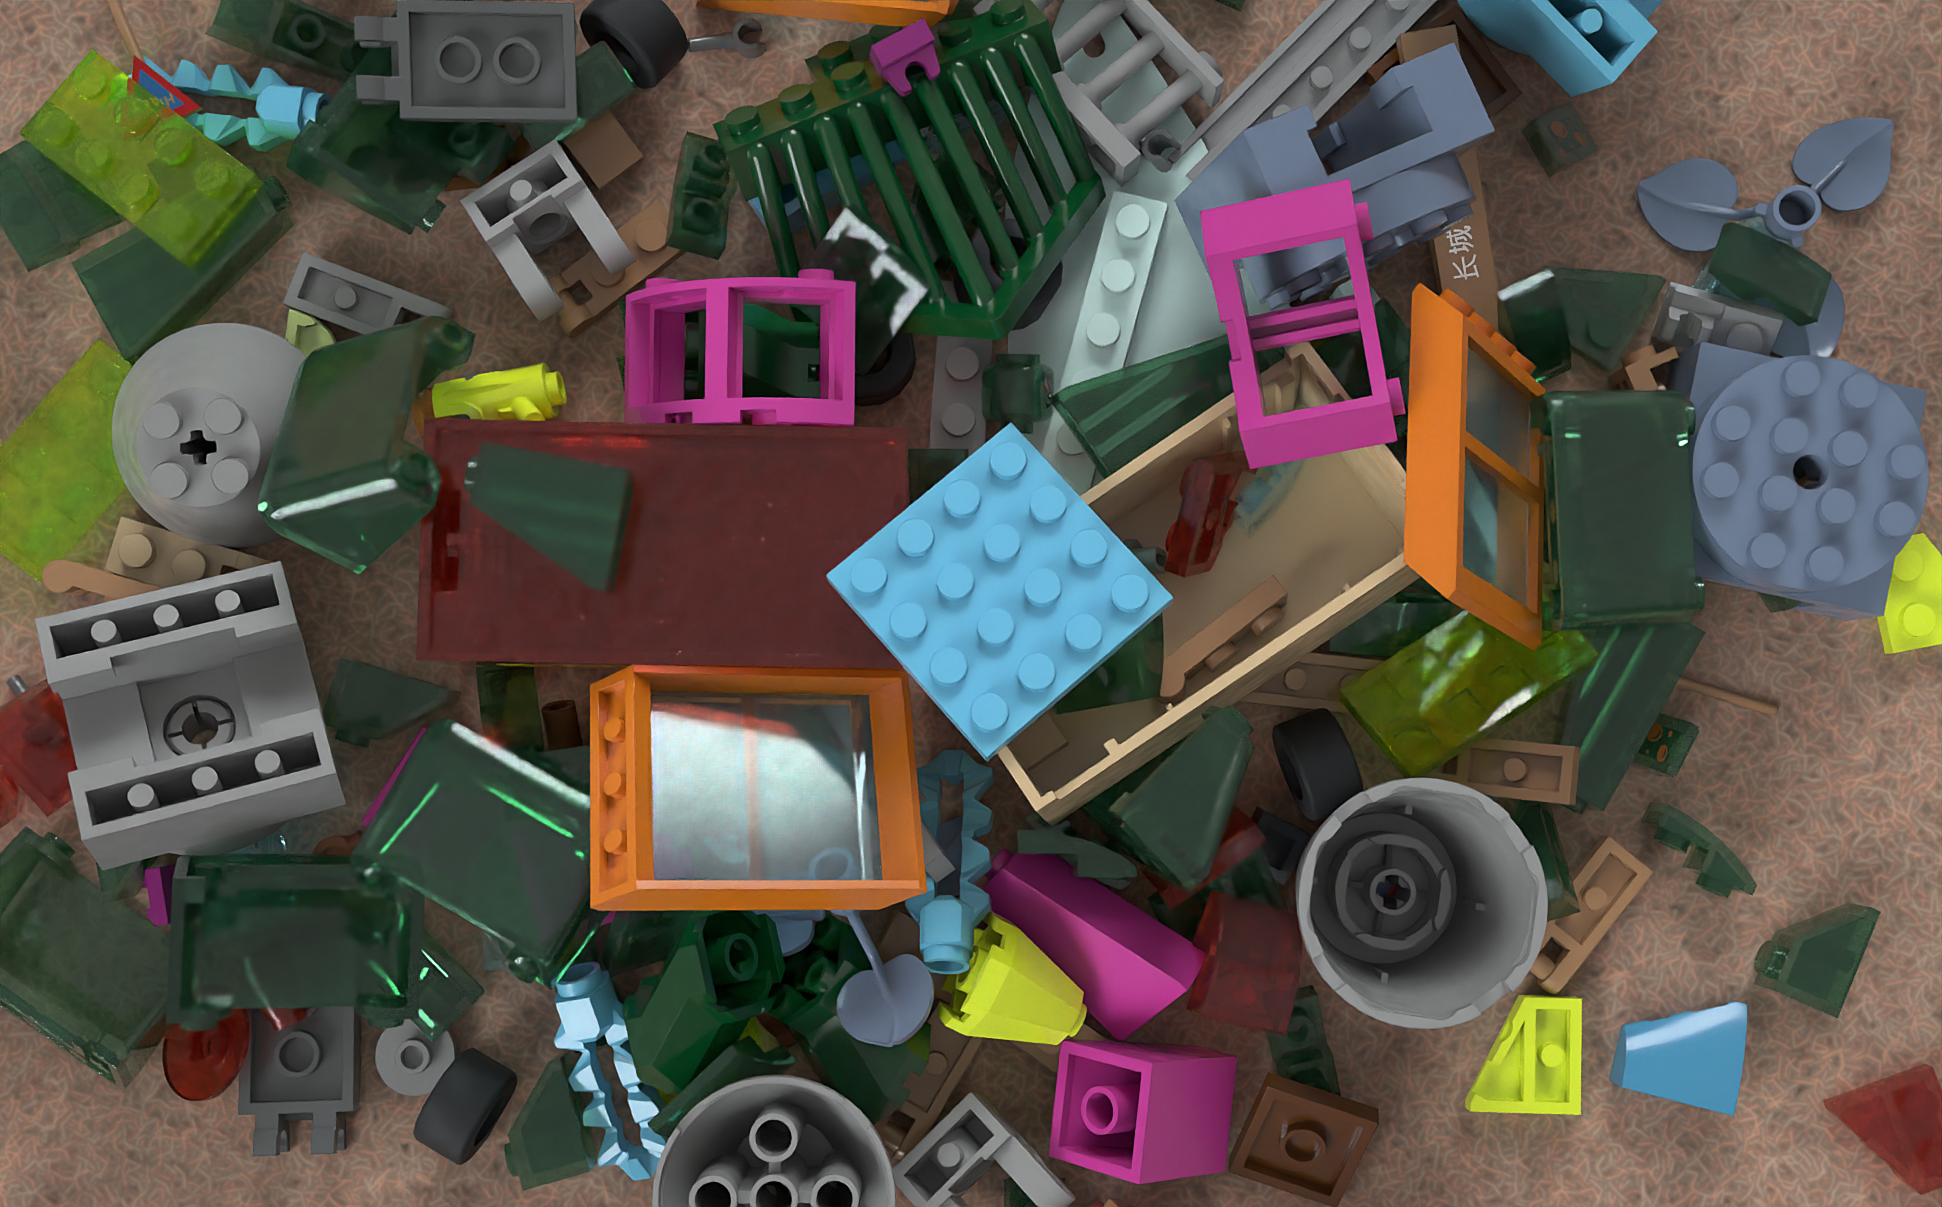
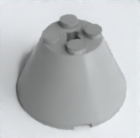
(202, 427)
(770, 1133)

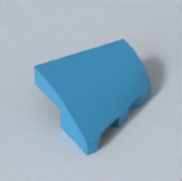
(1685, 1057)

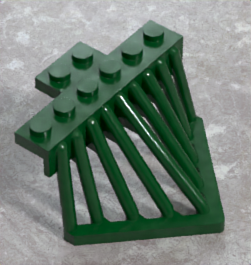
(857, 113)

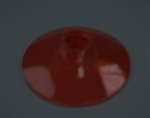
(208, 1061)

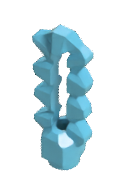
(280, 107)
(944, 920)
(587, 1013)

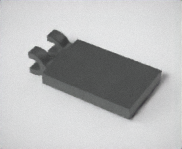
(474, 61)
(301, 1075)

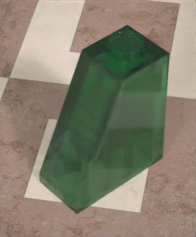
(558, 506)

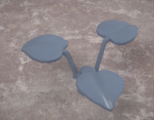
(1841, 163)
(893, 998)

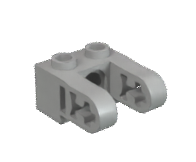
(532, 210)
(965, 1149)

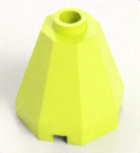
(1011, 990)

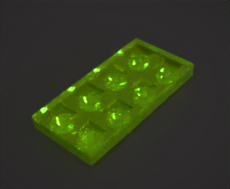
(141, 158)
(62, 463)
(1458, 689)

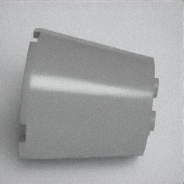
(1462, 908)

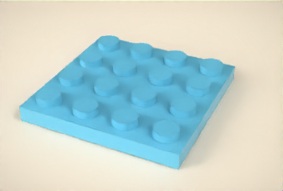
(999, 590)

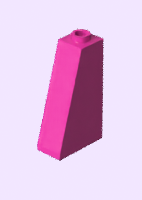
(1099, 940)

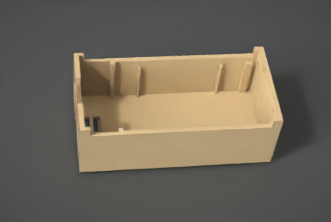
(1328, 545)

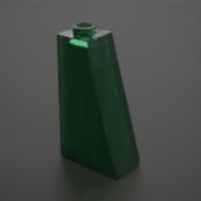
(152, 294)
(1144, 403)
(1618, 701)

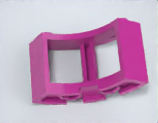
(1281, 224)
(658, 351)

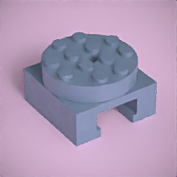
(1392, 146)
(1849, 434)

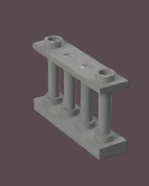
(1118, 145)

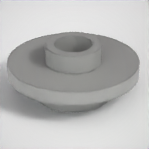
(411, 1060)

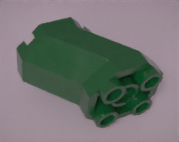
(776, 356)
(702, 995)
(807, 1003)

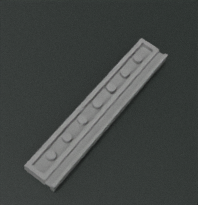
(1309, 68)

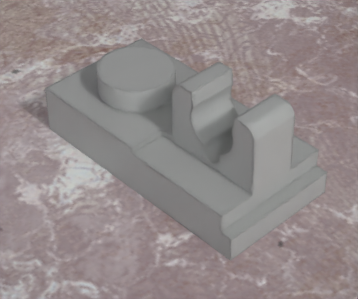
(1699, 315)

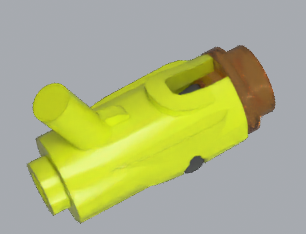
(506, 395)

